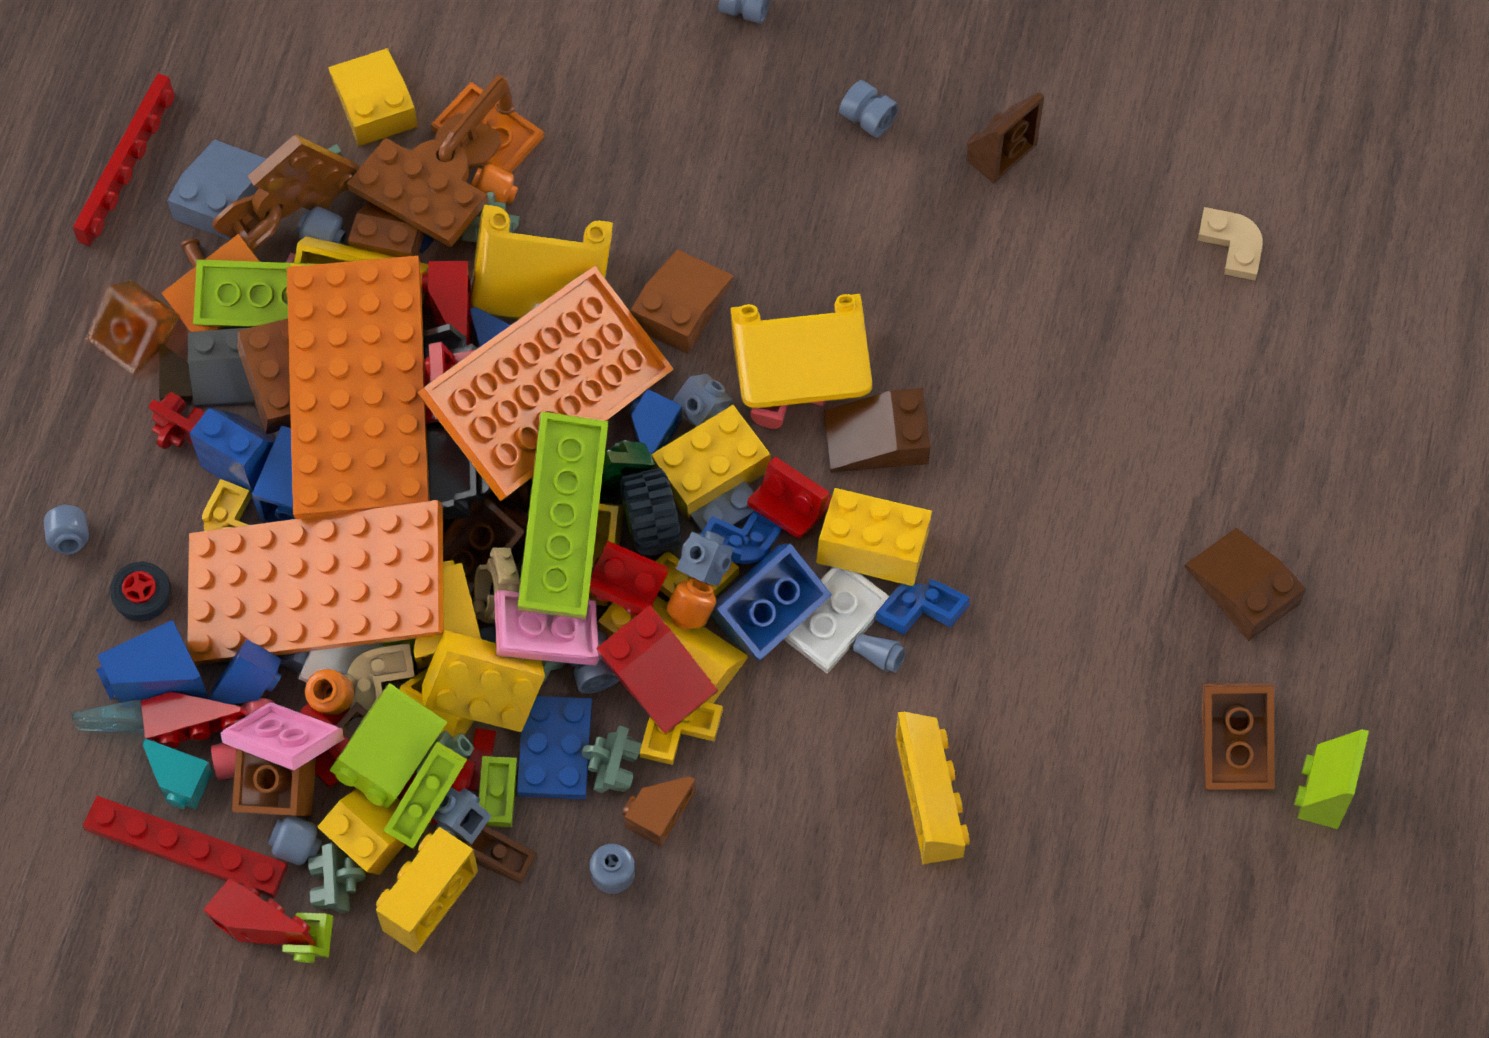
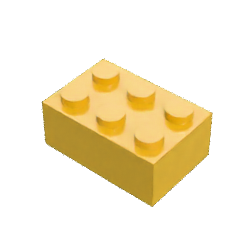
(712, 460)
(873, 536)
(479, 685)
(426, 889)

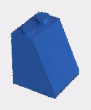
(231, 447)
(274, 487)
(150, 667)

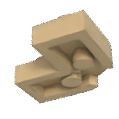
(1239, 235)
(378, 666)

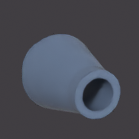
(881, 652)

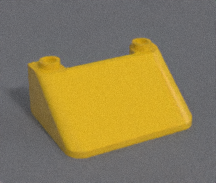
(524, 270)
(802, 355)

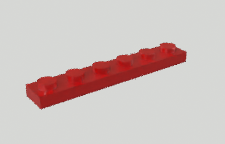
(121, 164)
(184, 846)

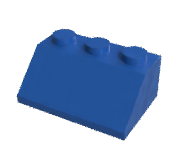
(769, 601)

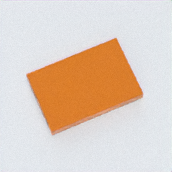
(516, 133)
(182, 292)

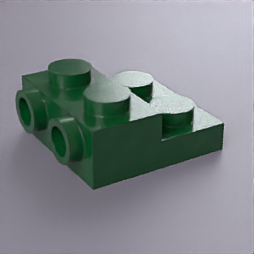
(623, 460)

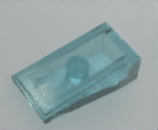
(114, 718)

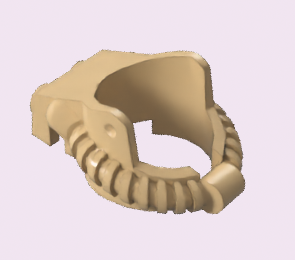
(504, 575)

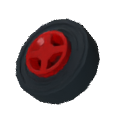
(135, 580)

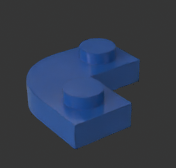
(749, 543)
(932, 599)

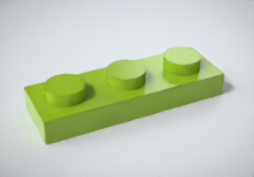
(425, 794)

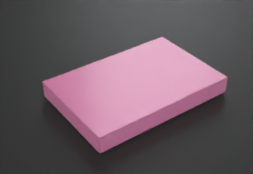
(544, 635)
(282, 736)

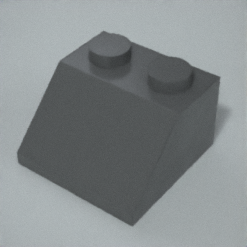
(217, 369)

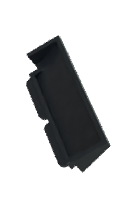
(451, 474)

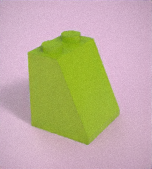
(387, 746)

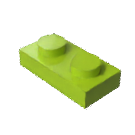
(498, 789)

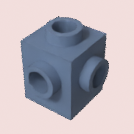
(702, 398)
(705, 557)
(461, 815)

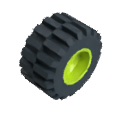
(650, 512)

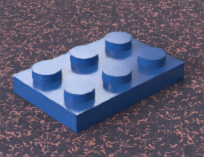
(552, 749)

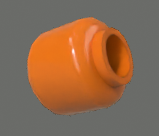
(496, 180)
(691, 604)
(319, 692)

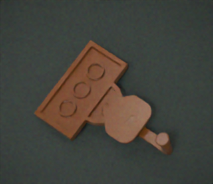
(289, 179)
(430, 182)

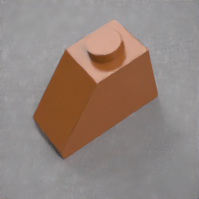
(658, 808)

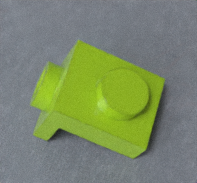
(320, 932)

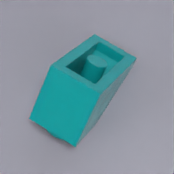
(178, 774)

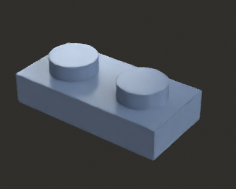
(728, 507)

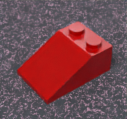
(449, 295)
(656, 669)

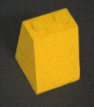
(458, 613)

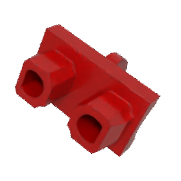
(170, 424)

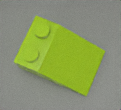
(1331, 779)

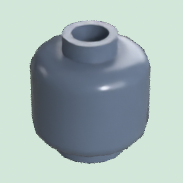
(321, 225)
(66, 529)
(294, 840)
(612, 868)

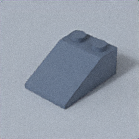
(212, 185)

